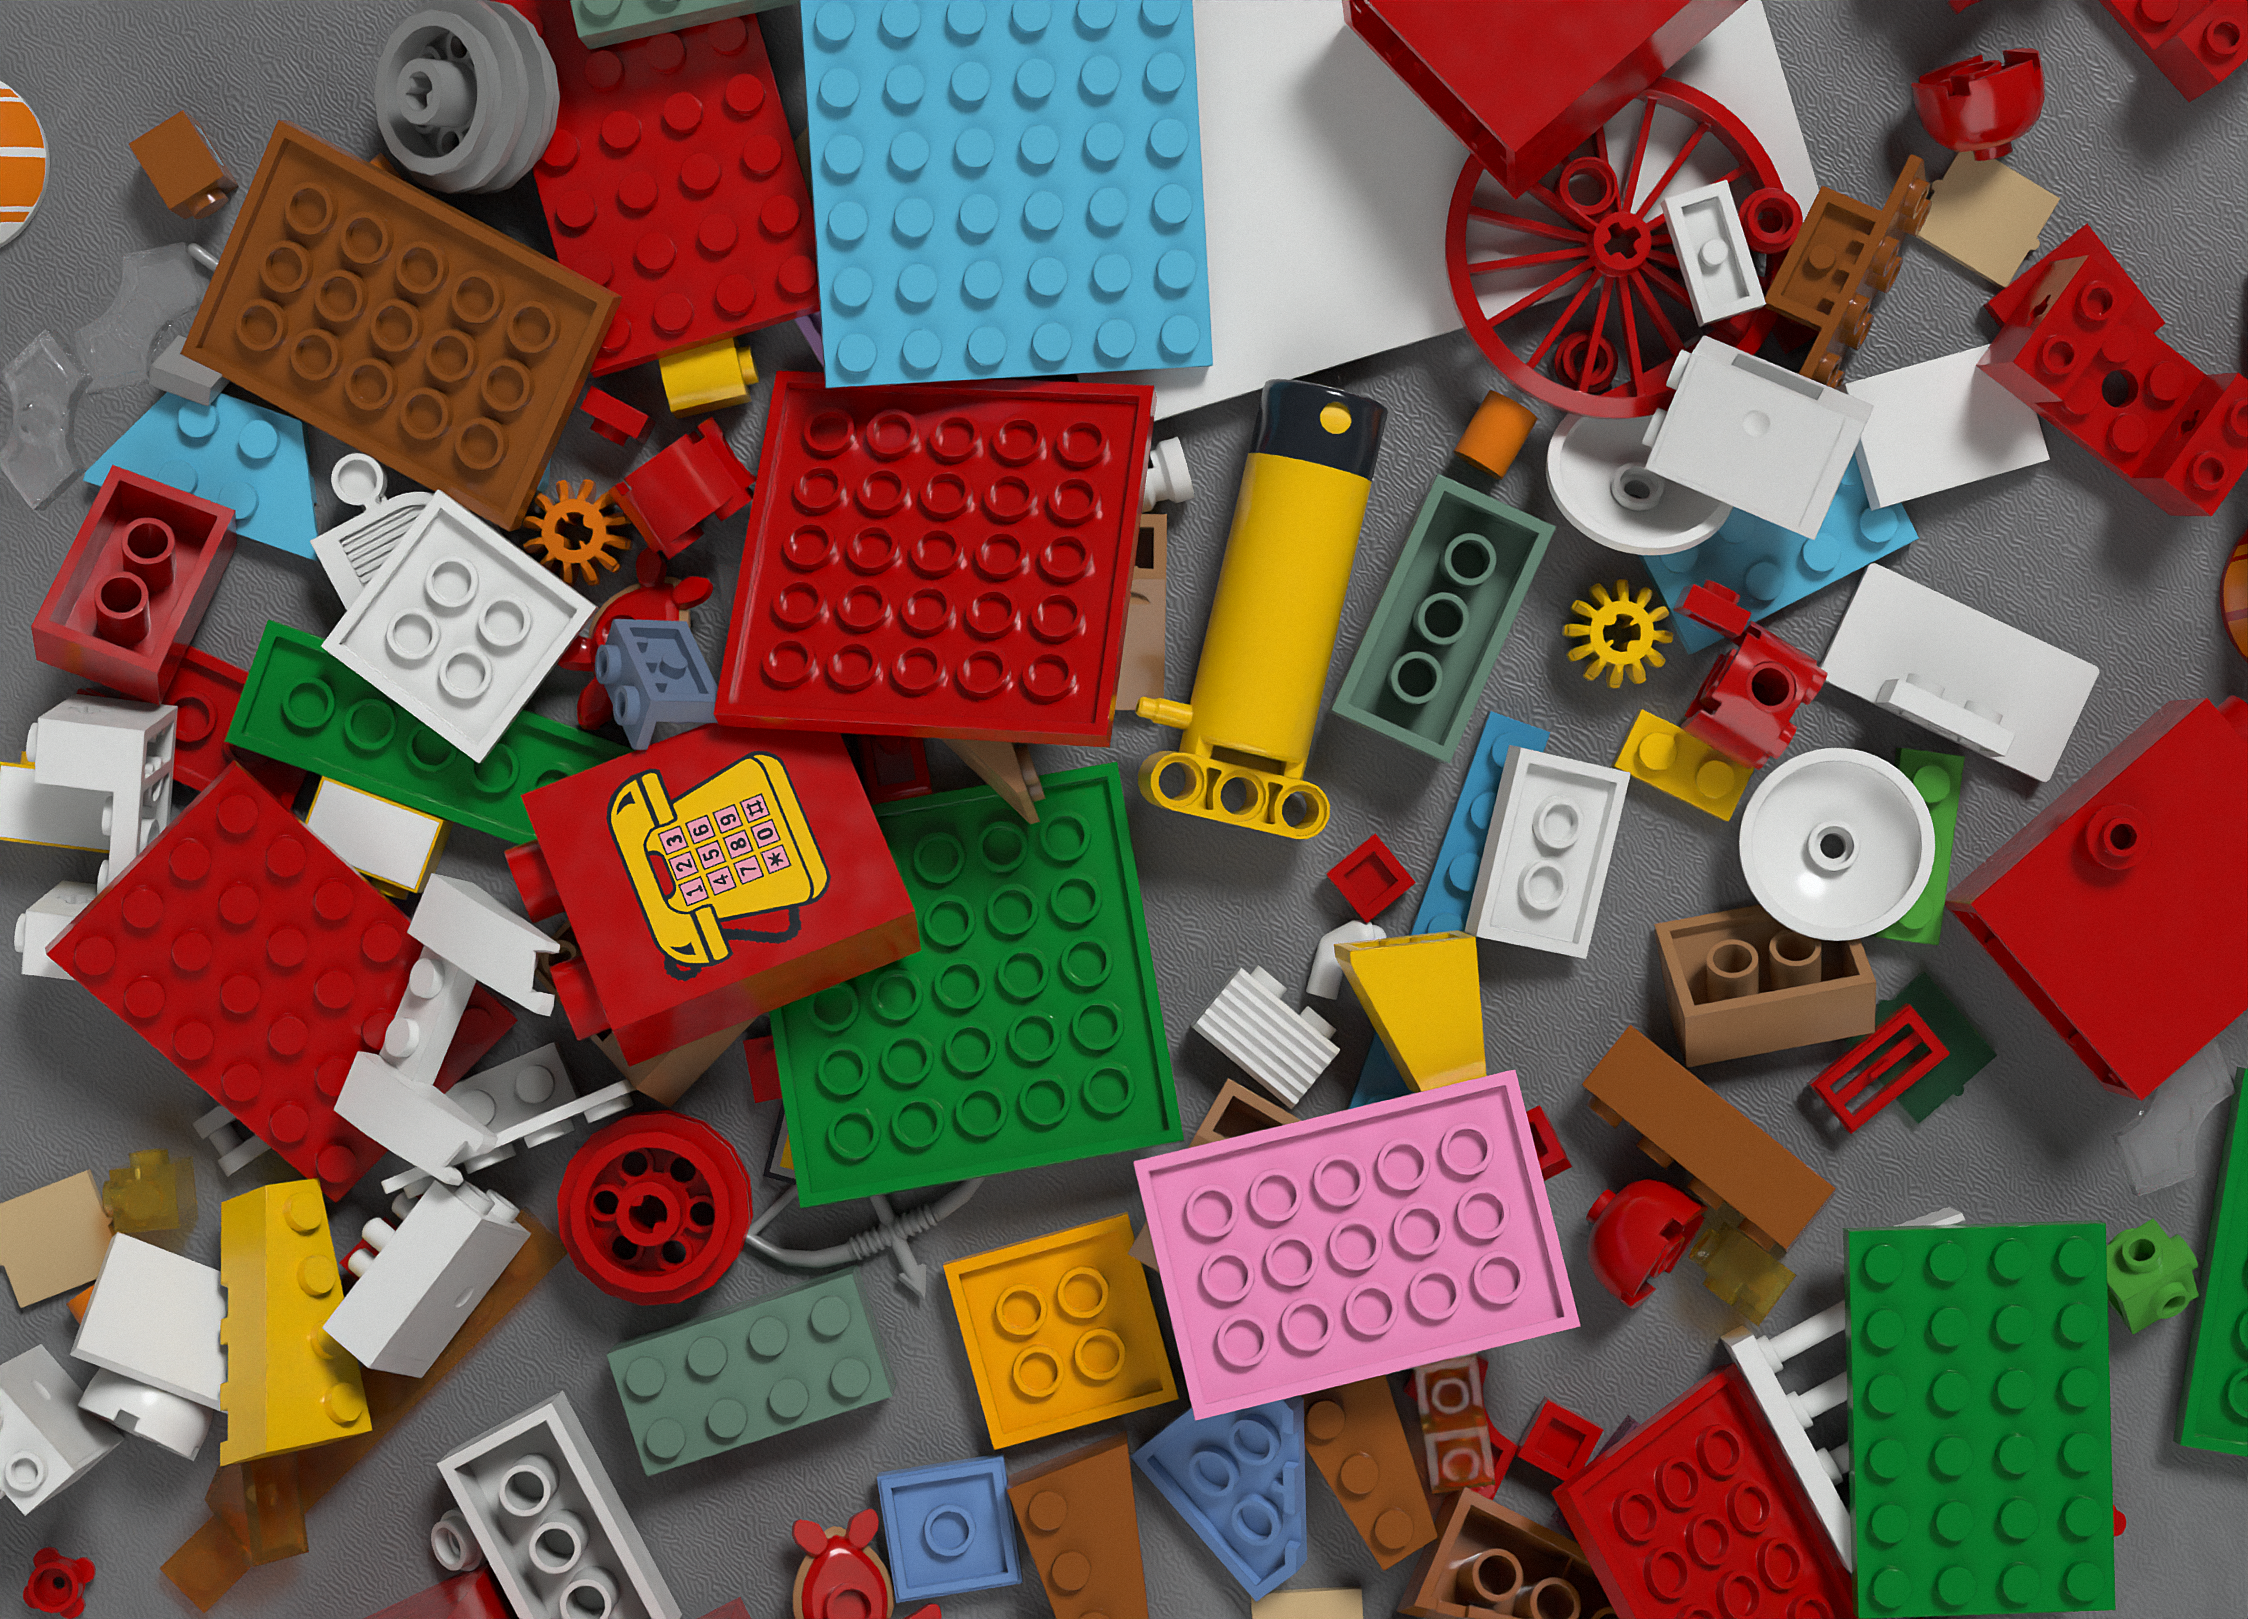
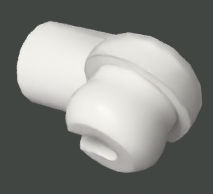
(1326, 971)

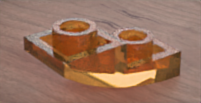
(1453, 1424)

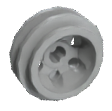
(466, 96)

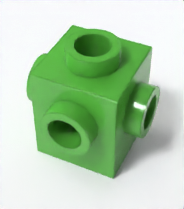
(2149, 1275)

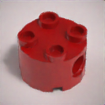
(683, 488)
(1752, 696)

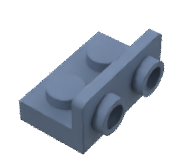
(654, 677)

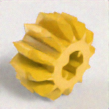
(1628, 653)

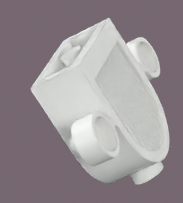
(361, 545)

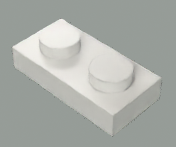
(1713, 253)

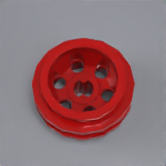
(600, 1167)

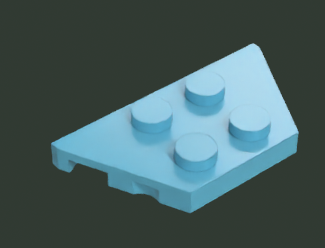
(230, 457)

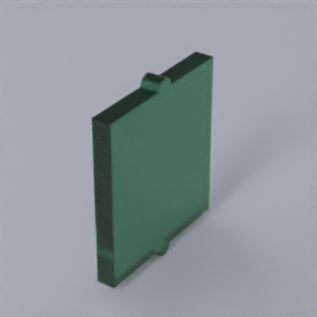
(1966, 1047)

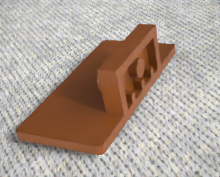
(1842, 262)

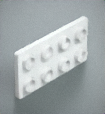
(1958, 672)
(520, 1100)

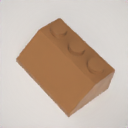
(1756, 987)

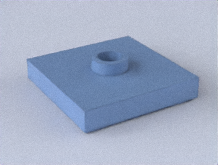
(949, 1528)

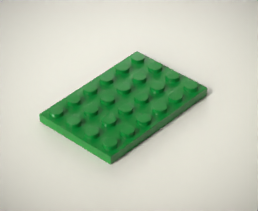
(1979, 1419)

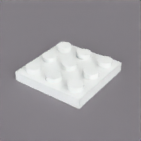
(459, 626)

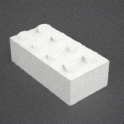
(554, 1520)

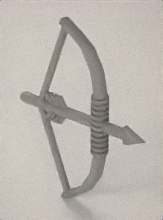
(891, 1232)

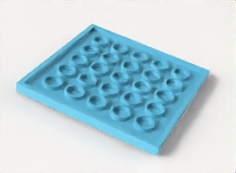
(1005, 188)

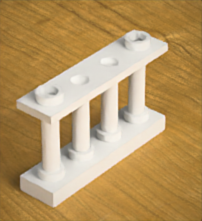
(1792, 1414)

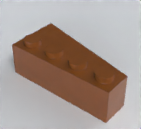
(1708, 1139)
(1369, 1466)
(1084, 1531)
(1500, 1568)

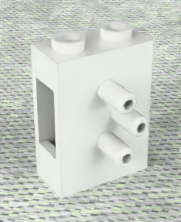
(1755, 435)
(424, 1275)
(44, 1432)

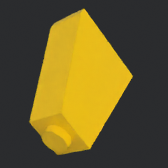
(1422, 1003)

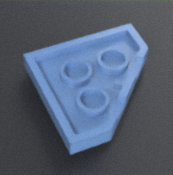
(1238, 1486)

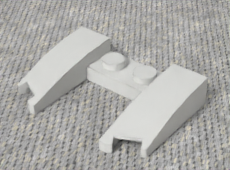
(393, 1093)

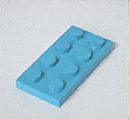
(1776, 565)

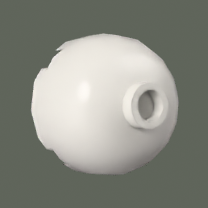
(148, 1412)

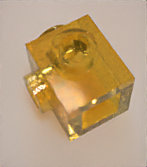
(151, 1192)

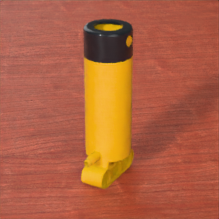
(1274, 612)

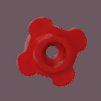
(42, 1592)

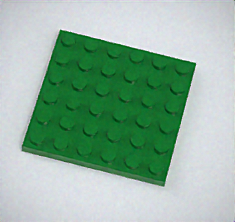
(1017, 1025)

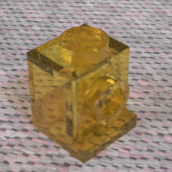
(1740, 1270)

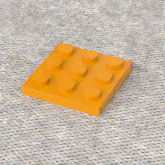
(1060, 1331)

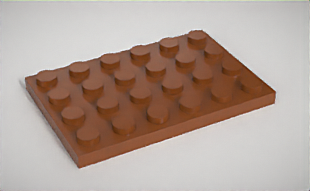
(400, 324)

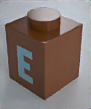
(184, 167)

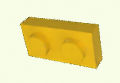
(1681, 766)

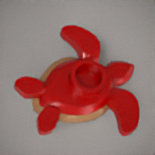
(650, 599)
(843, 1574)

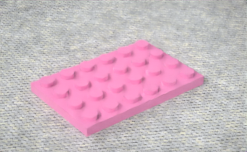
(1355, 1244)

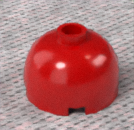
(1982, 102)
(1640, 1236)

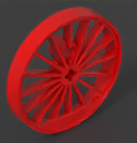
(1611, 215)

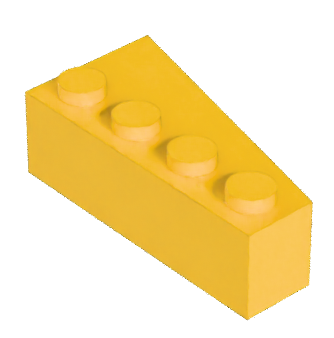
(285, 1373)

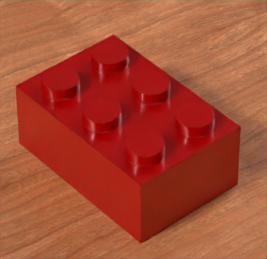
(135, 585)

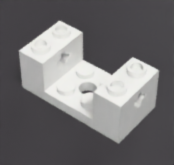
(103, 748)

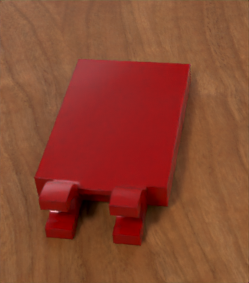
(207, 699)

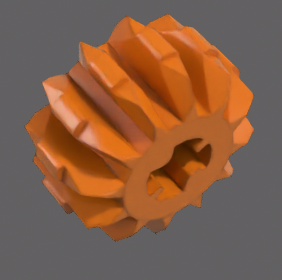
(594, 518)

